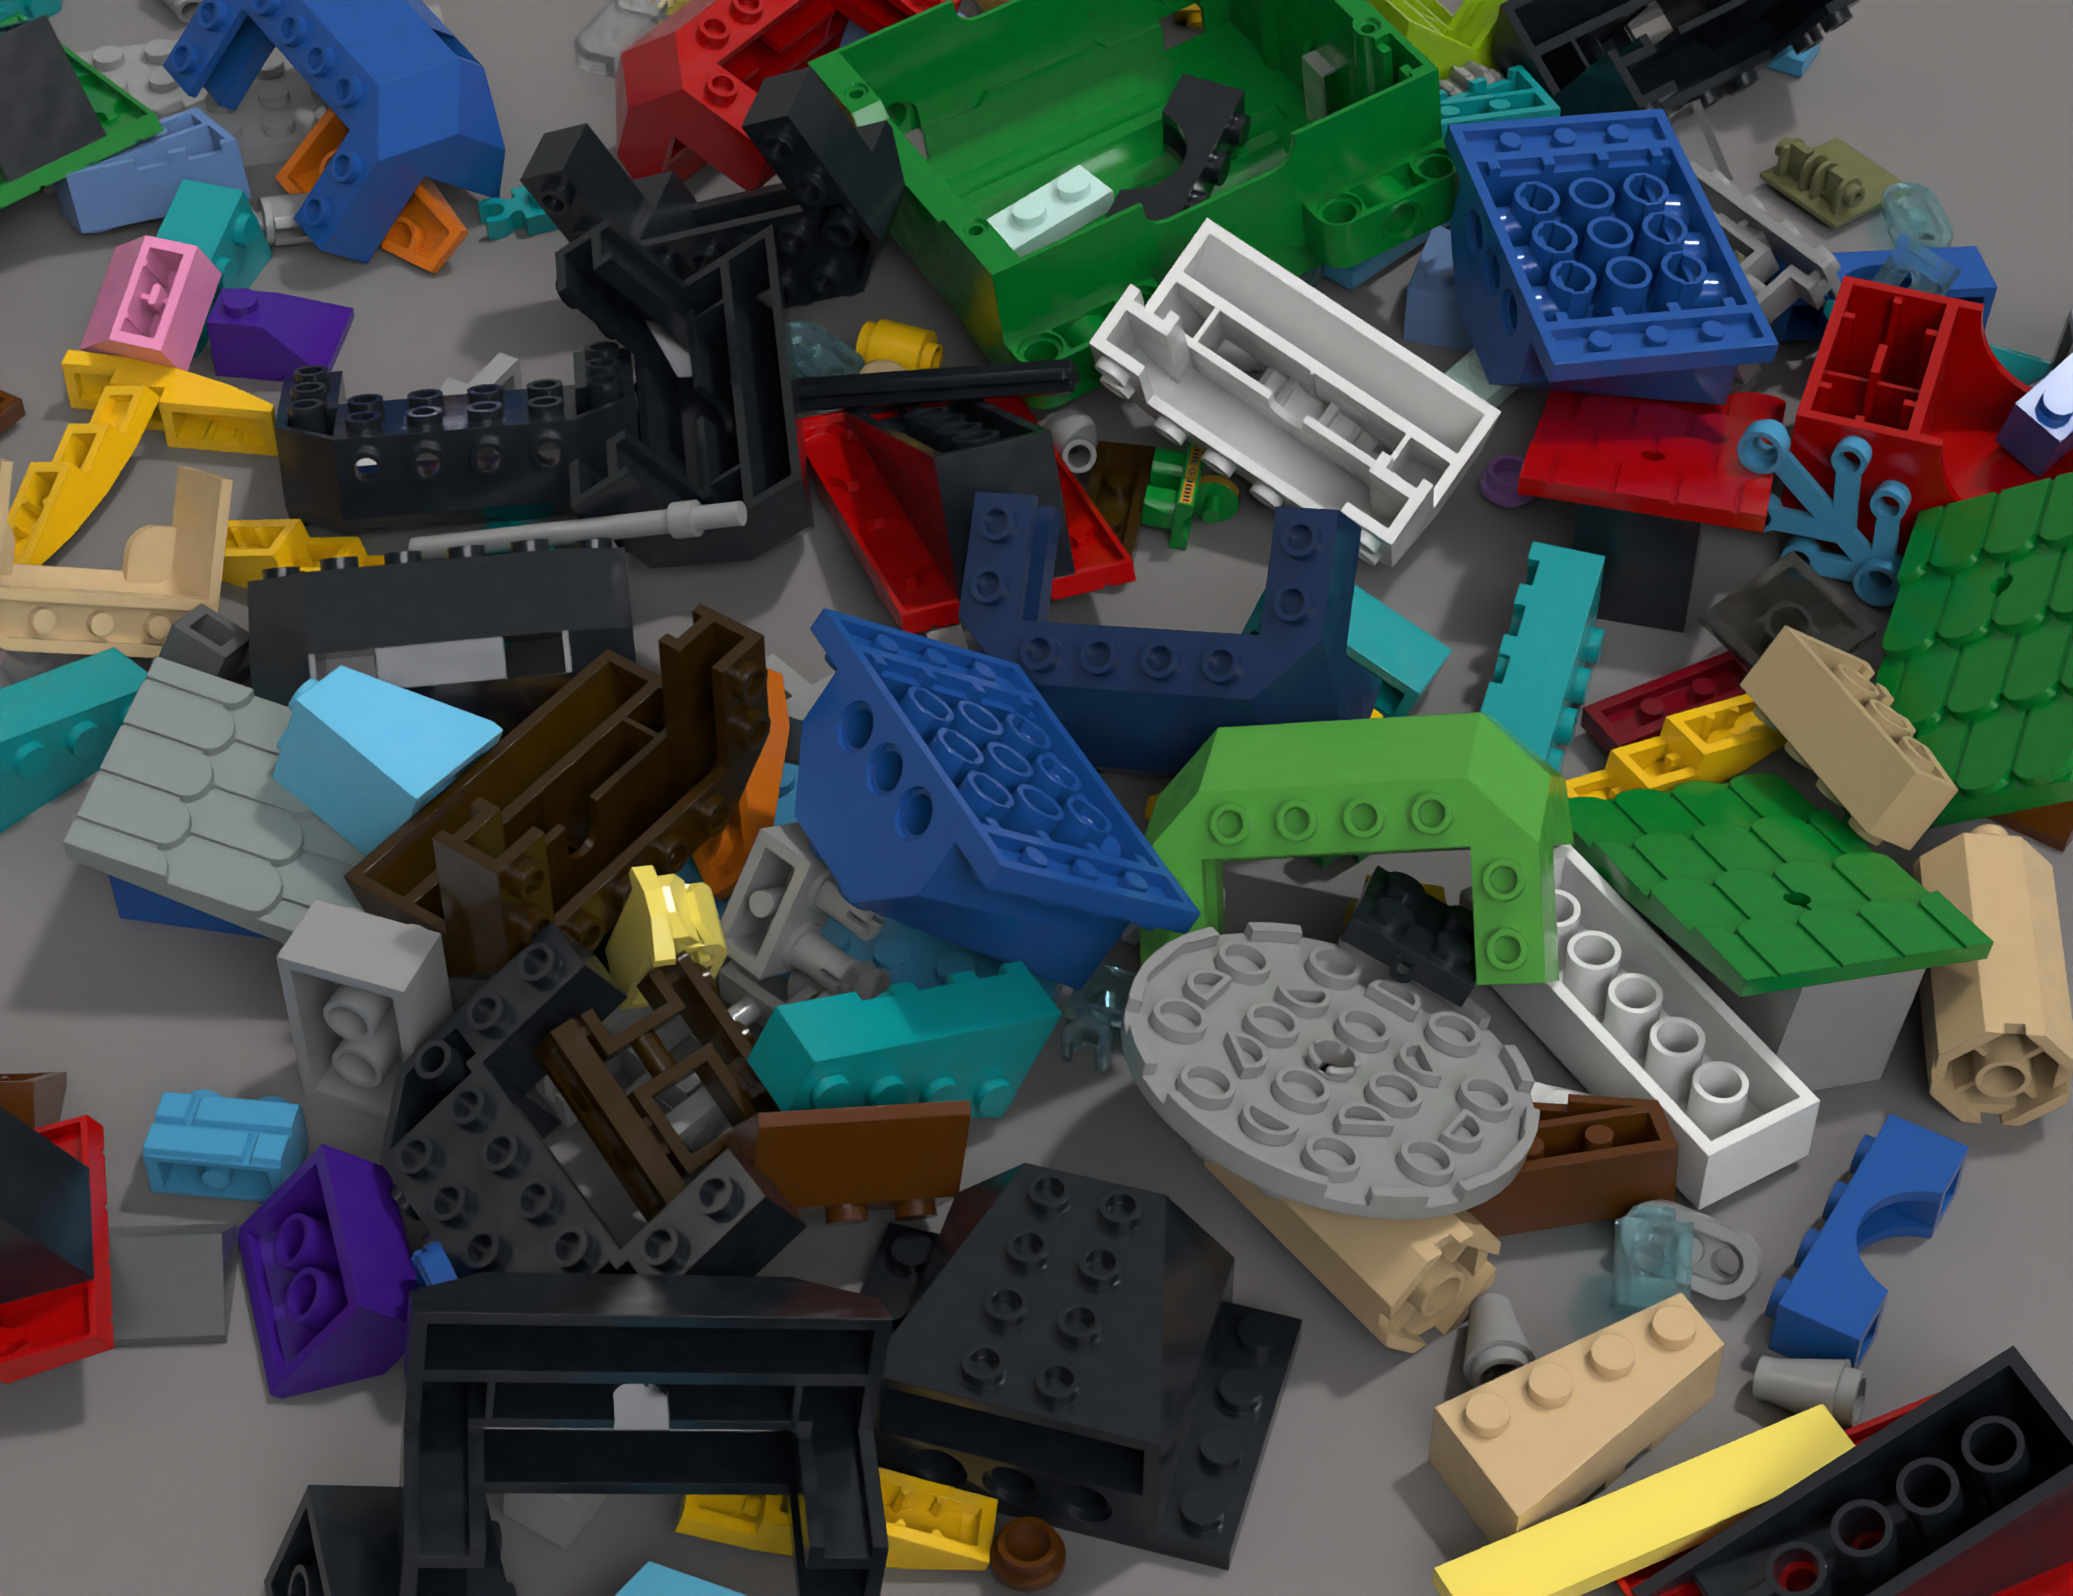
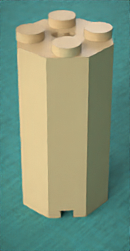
(2004, 1022)
(1384, 1271)

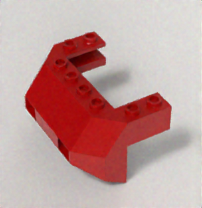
(701, 68)

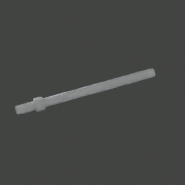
(679, 520)

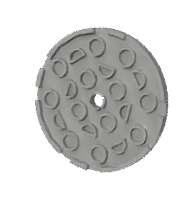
(1405, 1125)

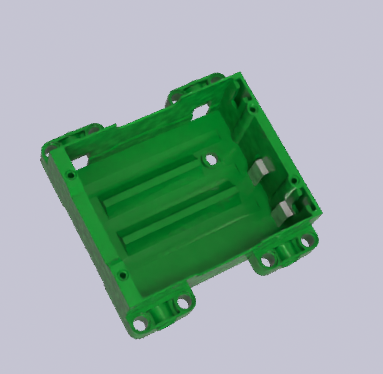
(1331, 172)

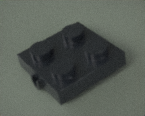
(1405, 924)

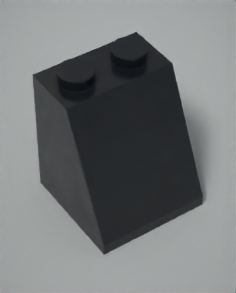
(349, 1546)

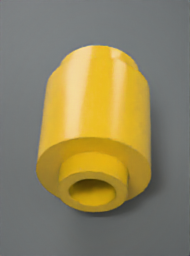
(903, 343)

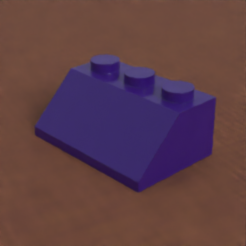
(328, 1275)

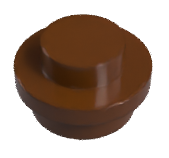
(1027, 1555)

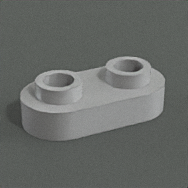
(1708, 1239)

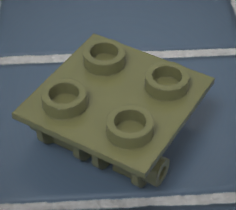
(1829, 179)

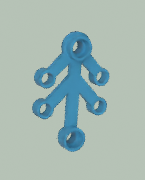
(1829, 518)

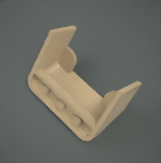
(93, 610)

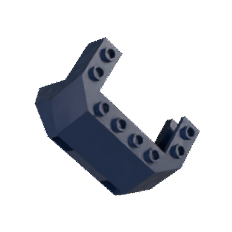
(1156, 695)

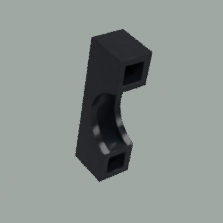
(1200, 131)

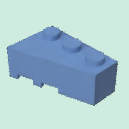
(145, 177)

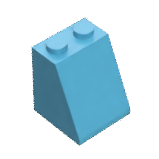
(373, 752)

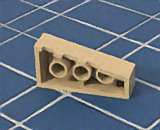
(1849, 737)
(1574, 1417)

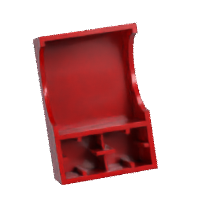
(1923, 393)

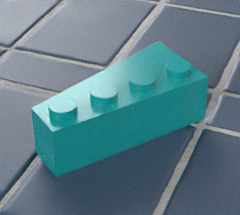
(1548, 650)
(60, 728)
(909, 1044)

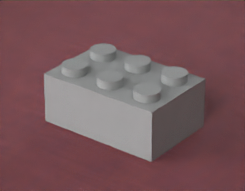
(360, 1001)

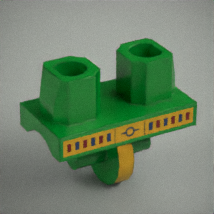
(1179, 491)

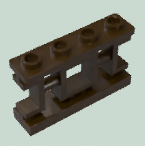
(633, 1129)

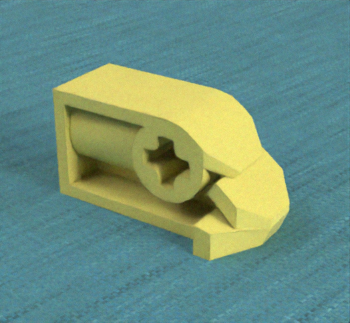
(659, 923)

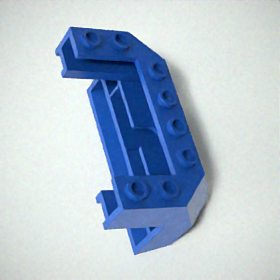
(388, 73)

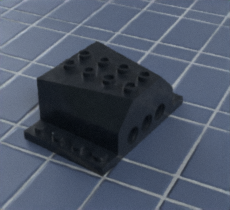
(1080, 1362)

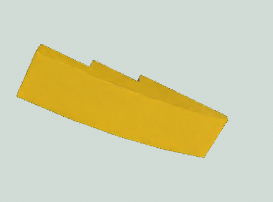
(191, 408)
(91, 455)
(282, 543)
(1693, 746)
(925, 1523)

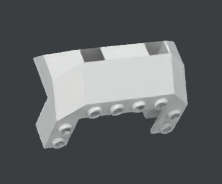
(1320, 391)

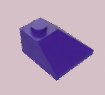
(274, 333)

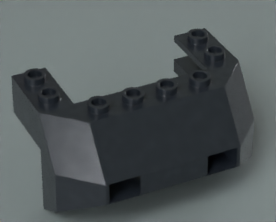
(1596, 65)
(710, 393)
(443, 621)
(642, 1394)

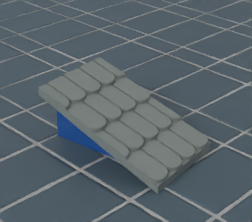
(198, 823)

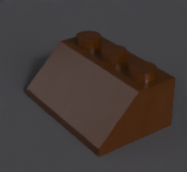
(860, 1158)

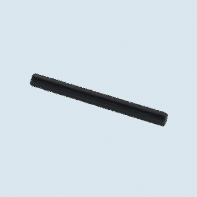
(939, 385)

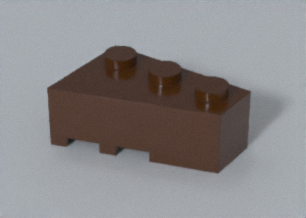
(1587, 1166)

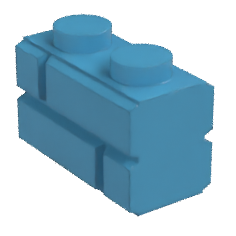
(224, 1145)

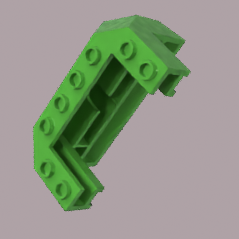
(1374, 792)

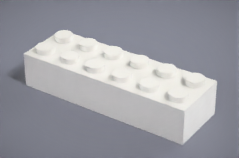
(1651, 1029)

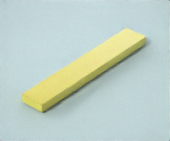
(1650, 1516)

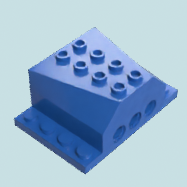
(1597, 261)
(970, 807)

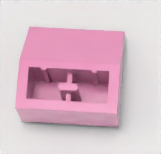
(153, 302)

